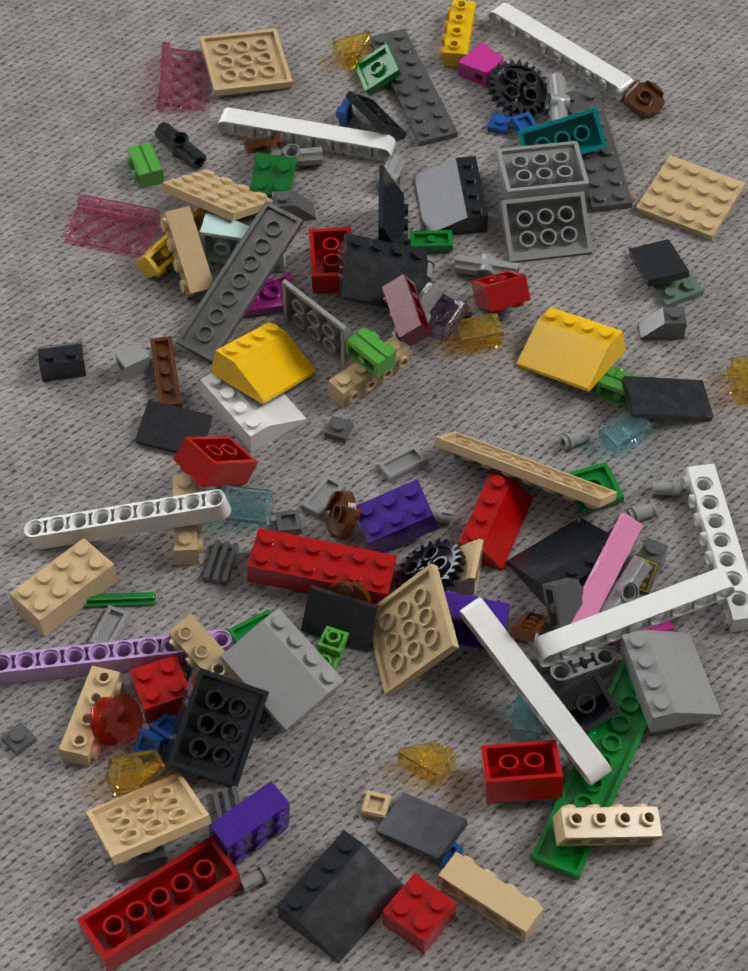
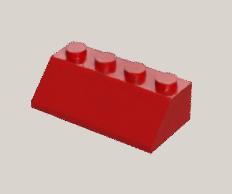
(497, 519)

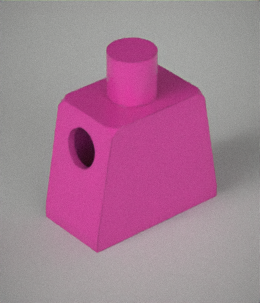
(479, 64)

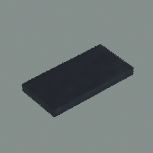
(667, 398)

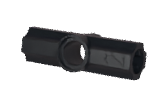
(180, 145)

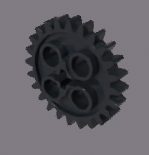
(505, 88)
(443, 554)

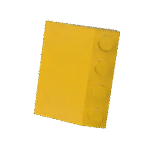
(571, 349)
(262, 363)

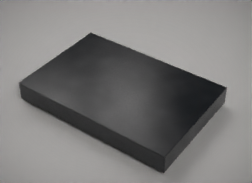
(376, 115)
(658, 263)
(168, 425)
(340, 612)
(421, 827)

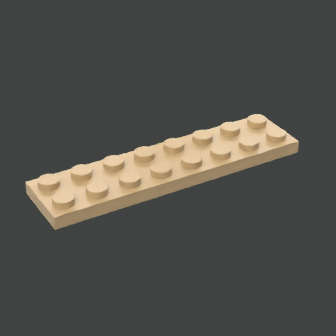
(529, 471)

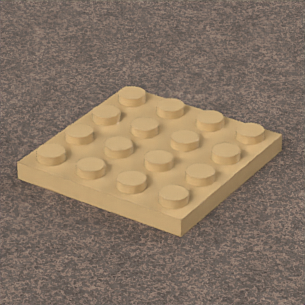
(245, 62)
(216, 194)
(690, 197)
(413, 630)
(148, 818)

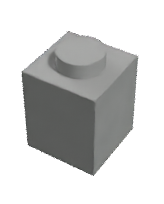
(133, 361)

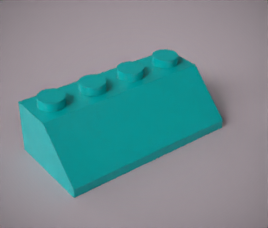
(578, 127)

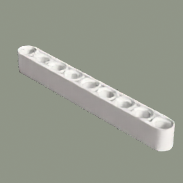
(561, 50)
(307, 133)
(128, 519)
(632, 617)
(535, 691)

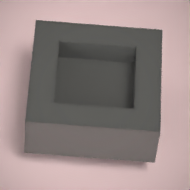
(338, 429)
(289, 522)
(19, 738)

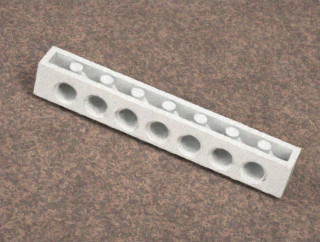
(712, 511)

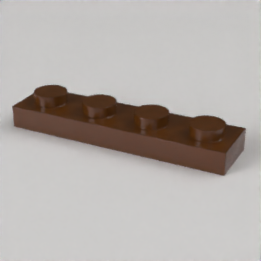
(165, 371)
(529, 627)

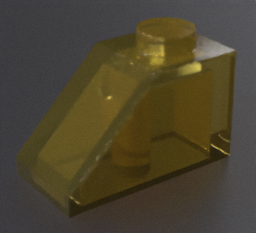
(351, 49)
(428, 760)
(133, 771)

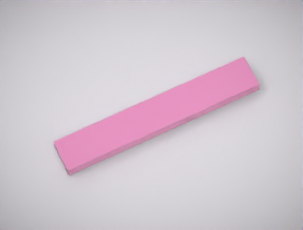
(608, 566)

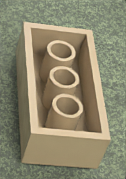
(63, 587)

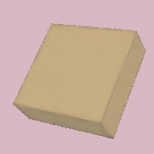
(375, 805)

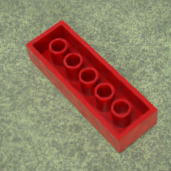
(301, 561)
(159, 903)

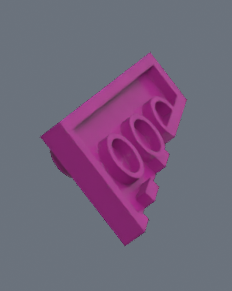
(269, 298)

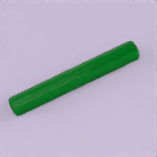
(121, 600)

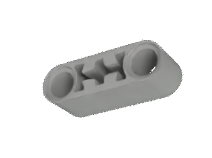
(581, 664)

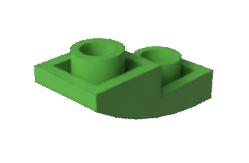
(332, 645)

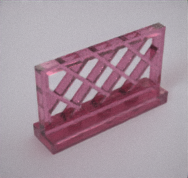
(165, 80)
(117, 212)

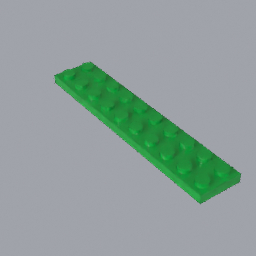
(618, 743)

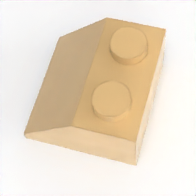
(469, 578)

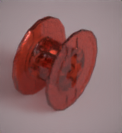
(116, 719)

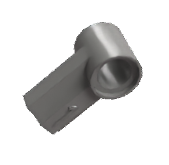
(395, 167)

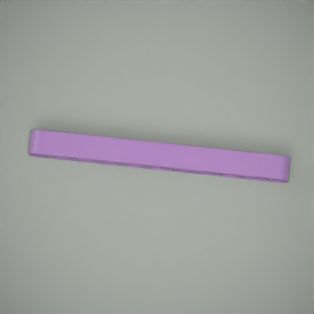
(88, 655)

